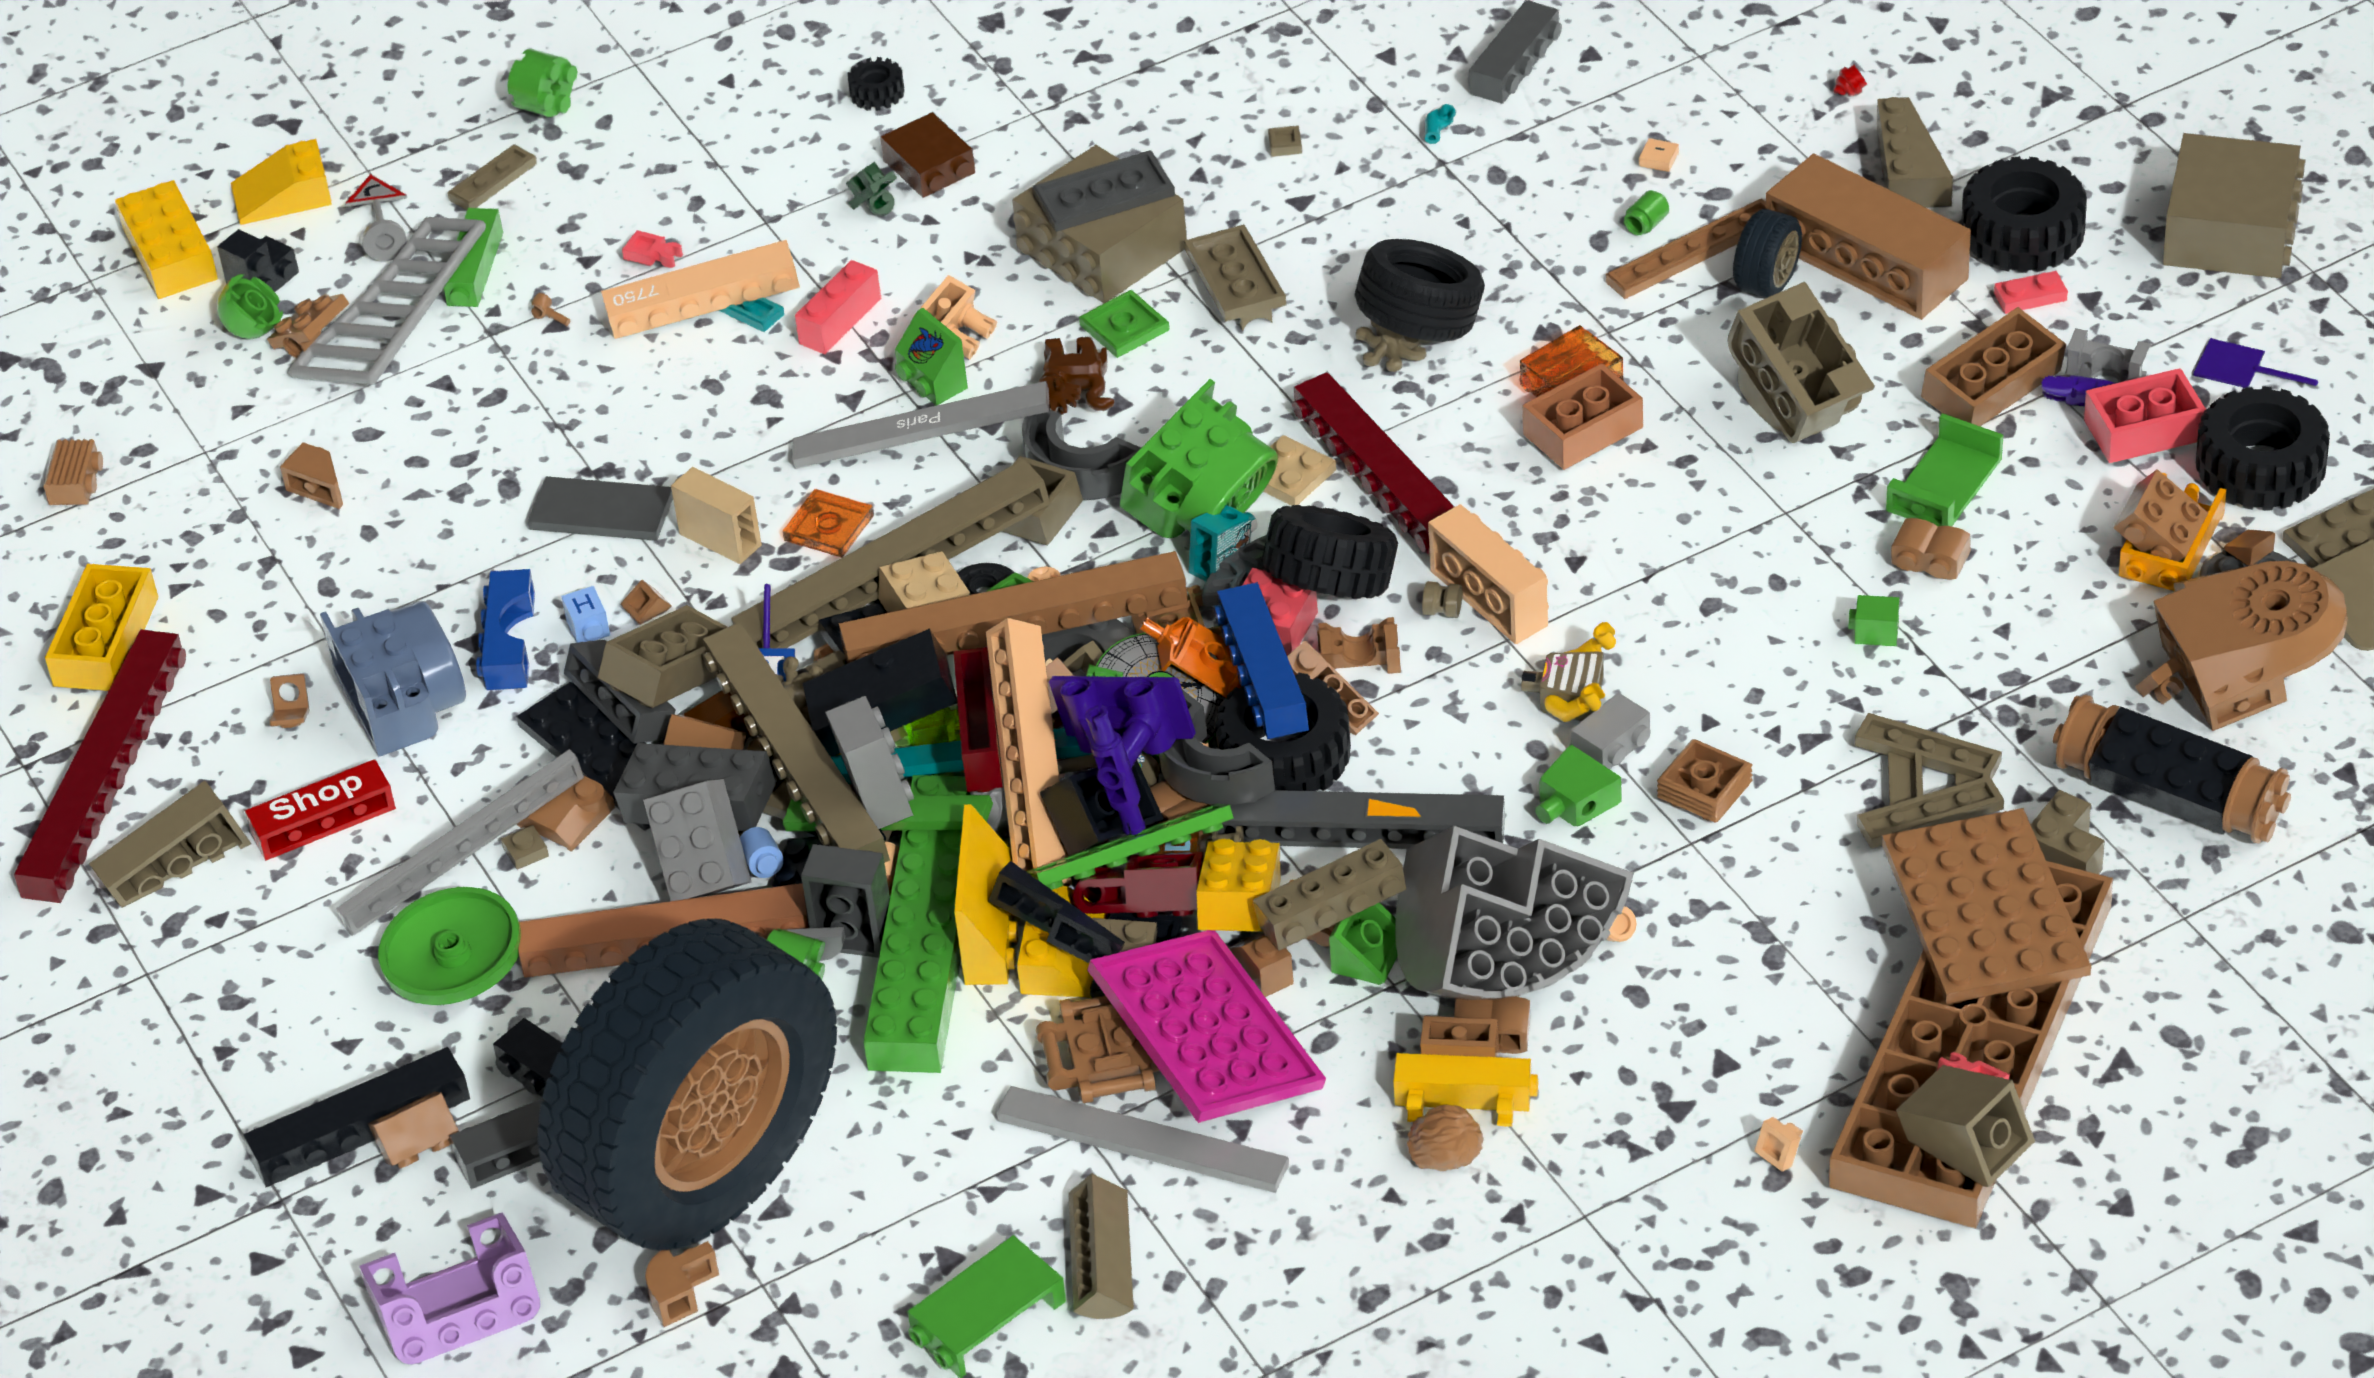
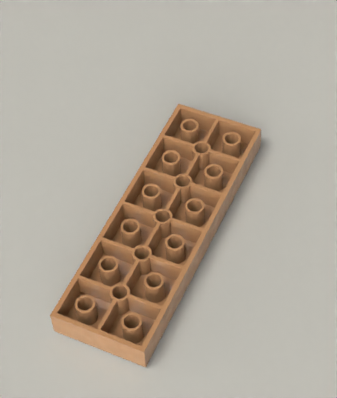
(2002, 1030)

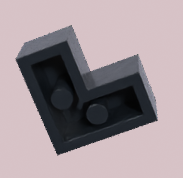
(258, 258)

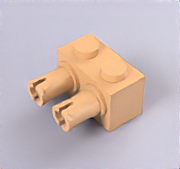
(954, 308)

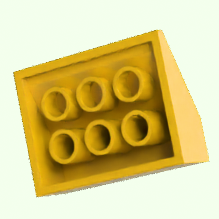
(982, 927)

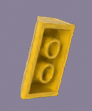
(1048, 969)

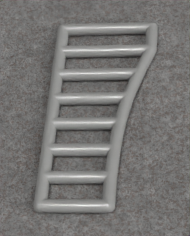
(385, 284)

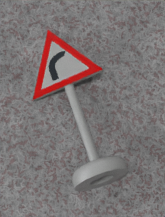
(384, 237)

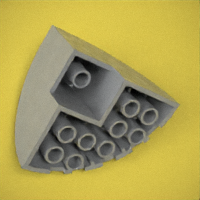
(1501, 917)

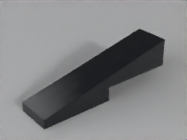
(1042, 907)

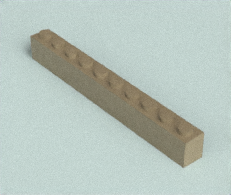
(855, 577)
(790, 742)

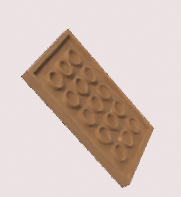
(1985, 906)

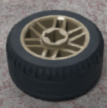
(1767, 253)

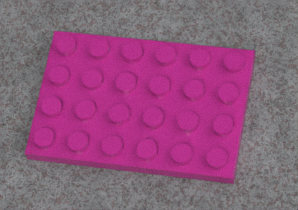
(1206, 1025)

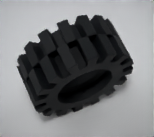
(876, 83)

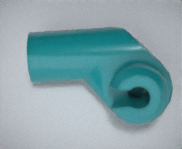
(1437, 121)

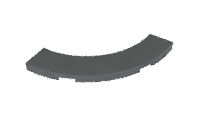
(1234, 570)

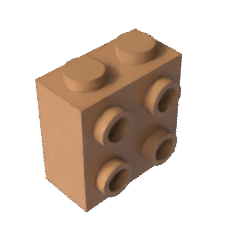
(2160, 518)

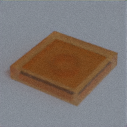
(828, 523)

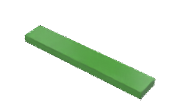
(929, 813)

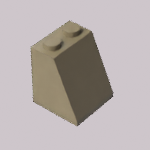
(1968, 1122)

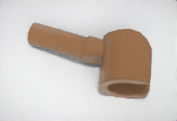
(542, 308)

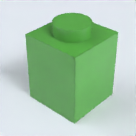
(1875, 620)

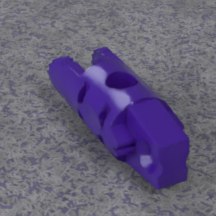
(2070, 389)

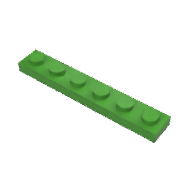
(1145, 843)

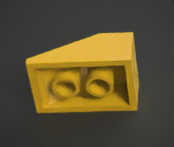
(282, 184)

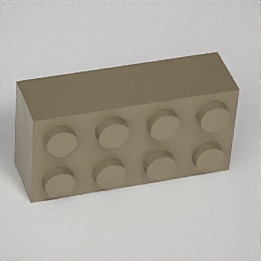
(660, 657)

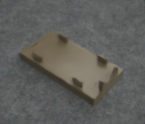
(1236, 274)

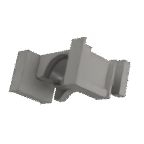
(2098, 359)

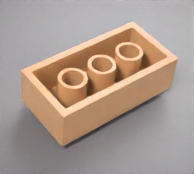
(1491, 572)

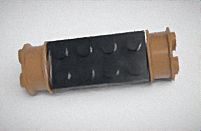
(2172, 769)

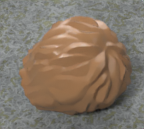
(1445, 1139)

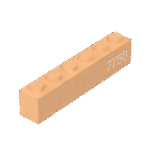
(700, 289)

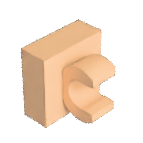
(1778, 1143)

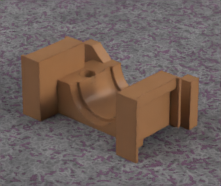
(1371, 649)

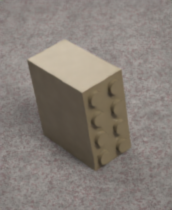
(2233, 205)
(1107, 252)

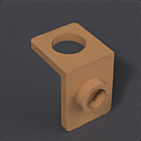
(289, 713)

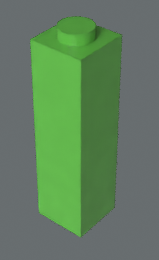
(470, 278)

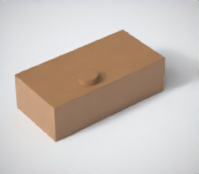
(1993, 369)

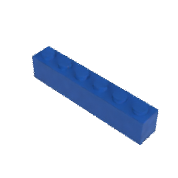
(1261, 661)

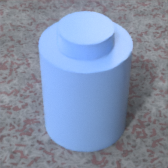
(761, 852)

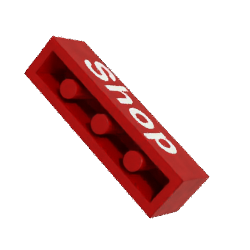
(320, 809)

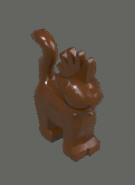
(1075, 372)

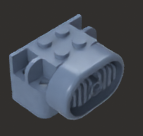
(395, 673)

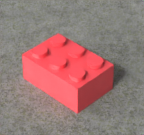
(2143, 415)

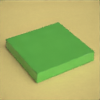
(1124, 323)

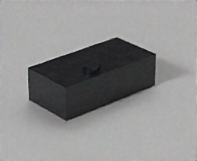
(901, 679)

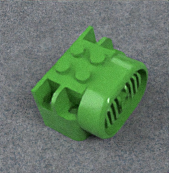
(1196, 467)

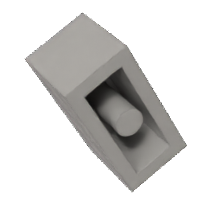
(1612, 731)

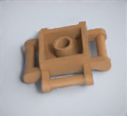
(1101, 1050)

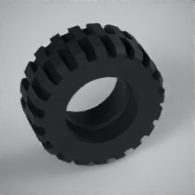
(2027, 187)
(2263, 419)
(1329, 551)
(1297, 764)

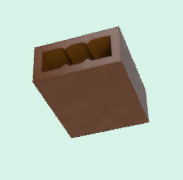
(927, 154)

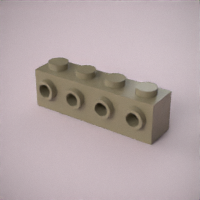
(1329, 894)

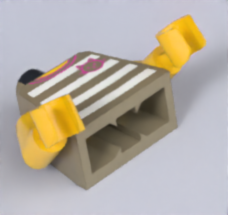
(1573, 679)

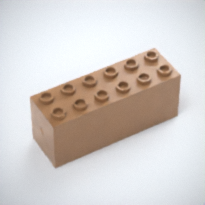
(1873, 236)

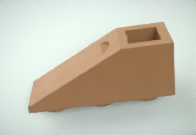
(1309, 661)

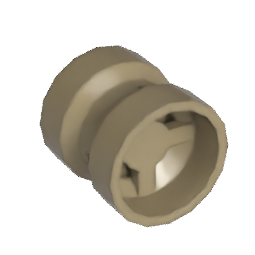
(1442, 599)

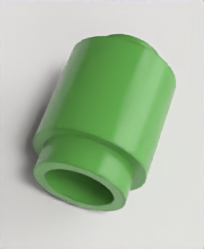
(1646, 212)

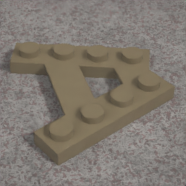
(1907, 752)

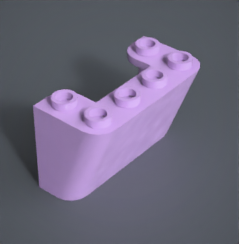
(457, 1302)

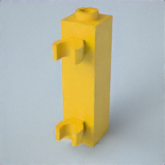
(1464, 1082)

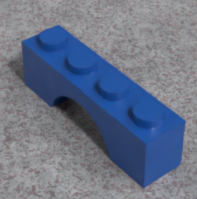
(508, 602)

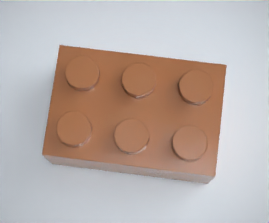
(1582, 416)

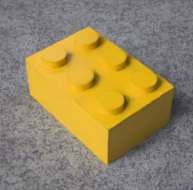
(1231, 880)

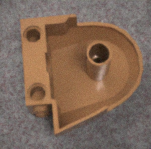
(2247, 633)

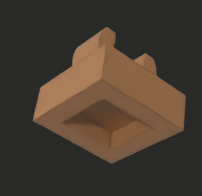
(2161, 679)

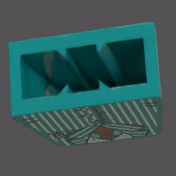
(1217, 538)

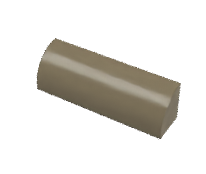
(1100, 1249)

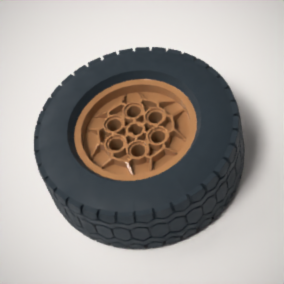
(687, 1083)

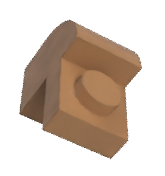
(672, 1281)

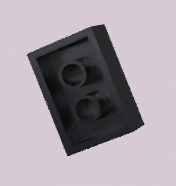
(1084, 813)

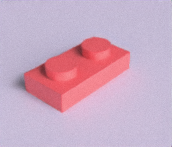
(2030, 291)

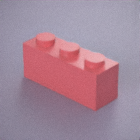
(838, 306)

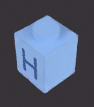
(585, 615)

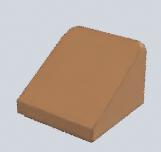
(2251, 546)
(645, 602)

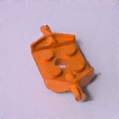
(1187, 648)

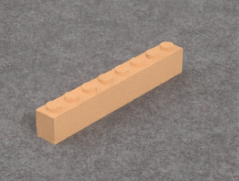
(1025, 740)

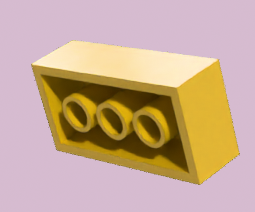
(166, 239)
(100, 625)

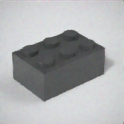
(849, 892)

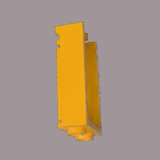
(2163, 571)

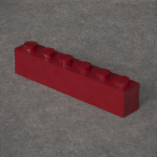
(977, 720)

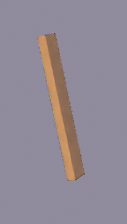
(1682, 252)

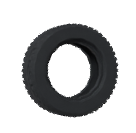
(1419, 290)

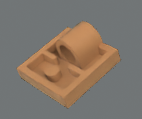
(305, 325)

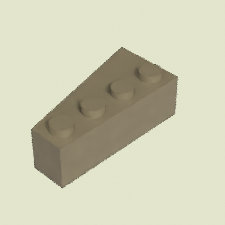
(1909, 155)
(169, 846)

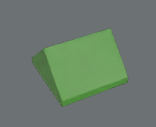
(1364, 945)

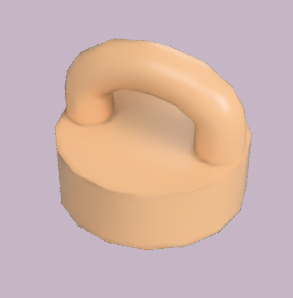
(1623, 926)

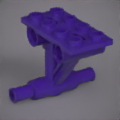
(1116, 723)

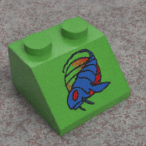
(931, 358)

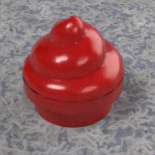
(1849, 81)

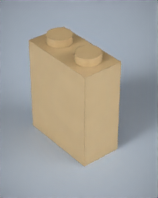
(716, 515)

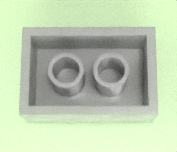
(869, 761)
(697, 840)

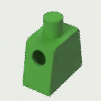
(1577, 789)

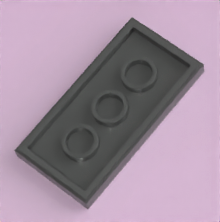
(1103, 190)
(601, 508)

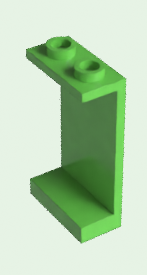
(1947, 473)
(983, 1302)

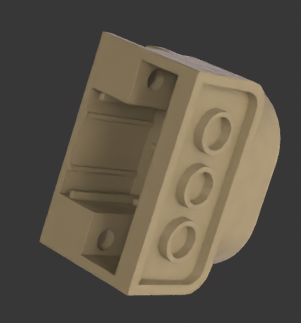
(1795, 364)

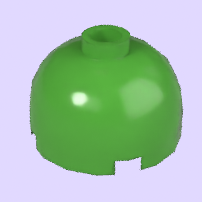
(248, 307)

